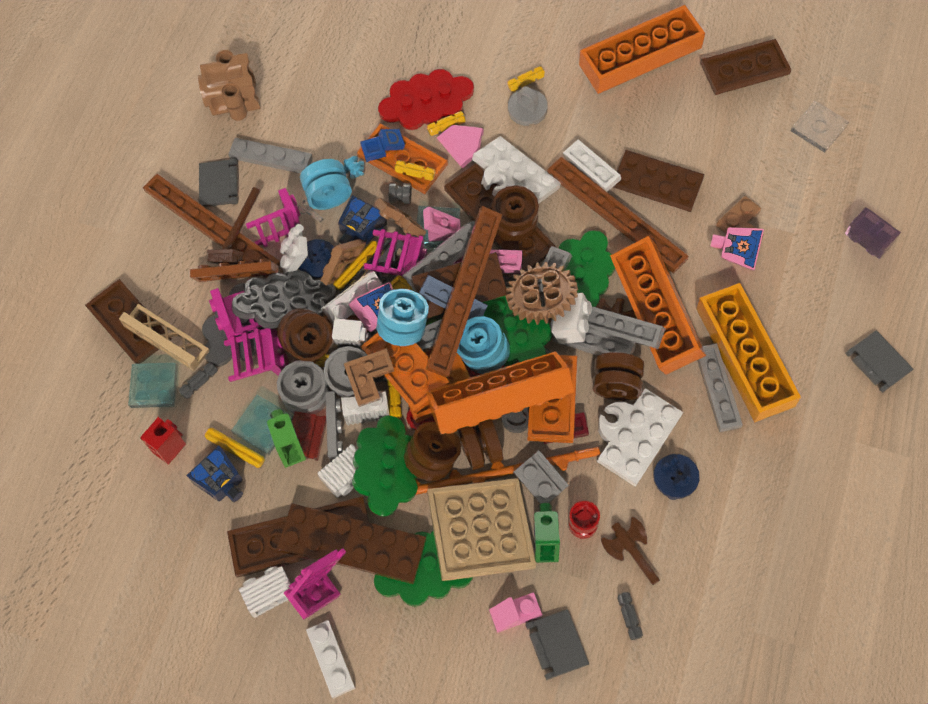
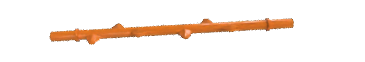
(500, 470)

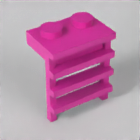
(288, 217)
(412, 252)
(226, 318)
(269, 353)
(313, 587)

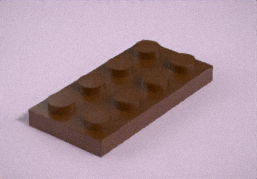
(745, 66)
(659, 180)
(490, 286)
(109, 307)

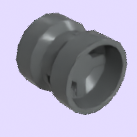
(399, 193)

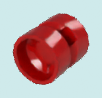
(583, 519)

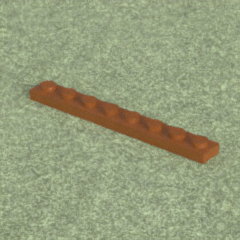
(615, 212)
(203, 219)
(464, 292)

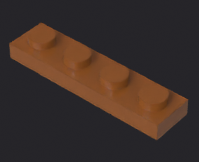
(227, 271)

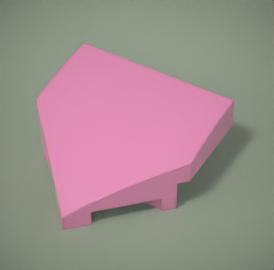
(462, 142)

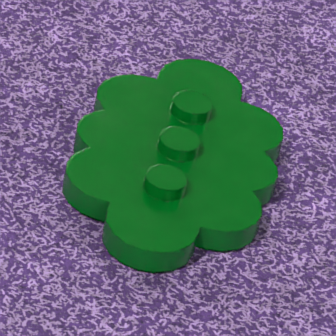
(590, 264)
(524, 338)
(382, 466)
(427, 581)

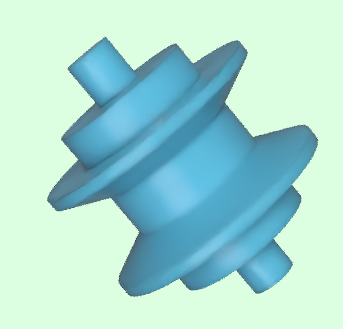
(354, 168)

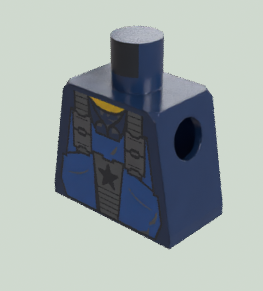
(359, 221)
(217, 476)

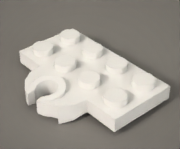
(511, 167)
(636, 434)

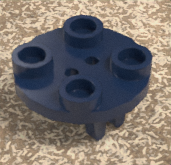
(322, 250)
(683, 484)

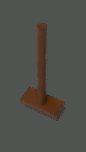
(226, 254)

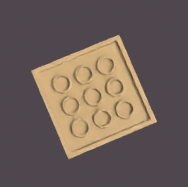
(480, 529)

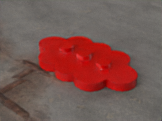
(425, 99)

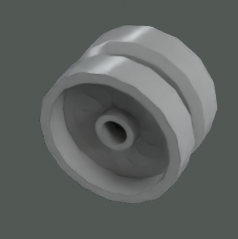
(335, 370)
(303, 387)

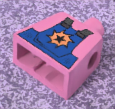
(739, 246)
(367, 306)

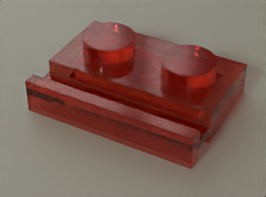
(310, 432)

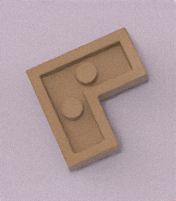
(739, 215)
(401, 218)
(340, 257)
(363, 371)

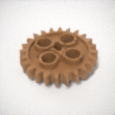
(558, 291)

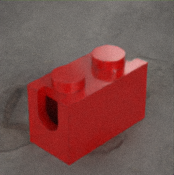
(163, 439)

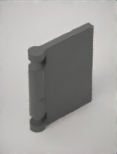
(218, 183)
(879, 361)
(557, 644)

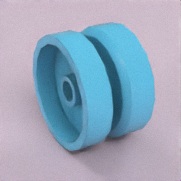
(325, 184)
(402, 317)
(483, 345)

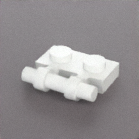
(294, 249)

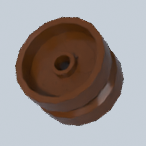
(518, 211)
(305, 334)
(618, 376)
(480, 441)
(431, 453)

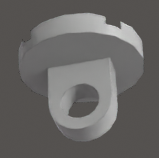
(527, 106)

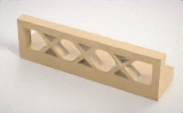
(162, 341)

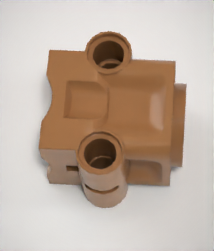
(228, 85)

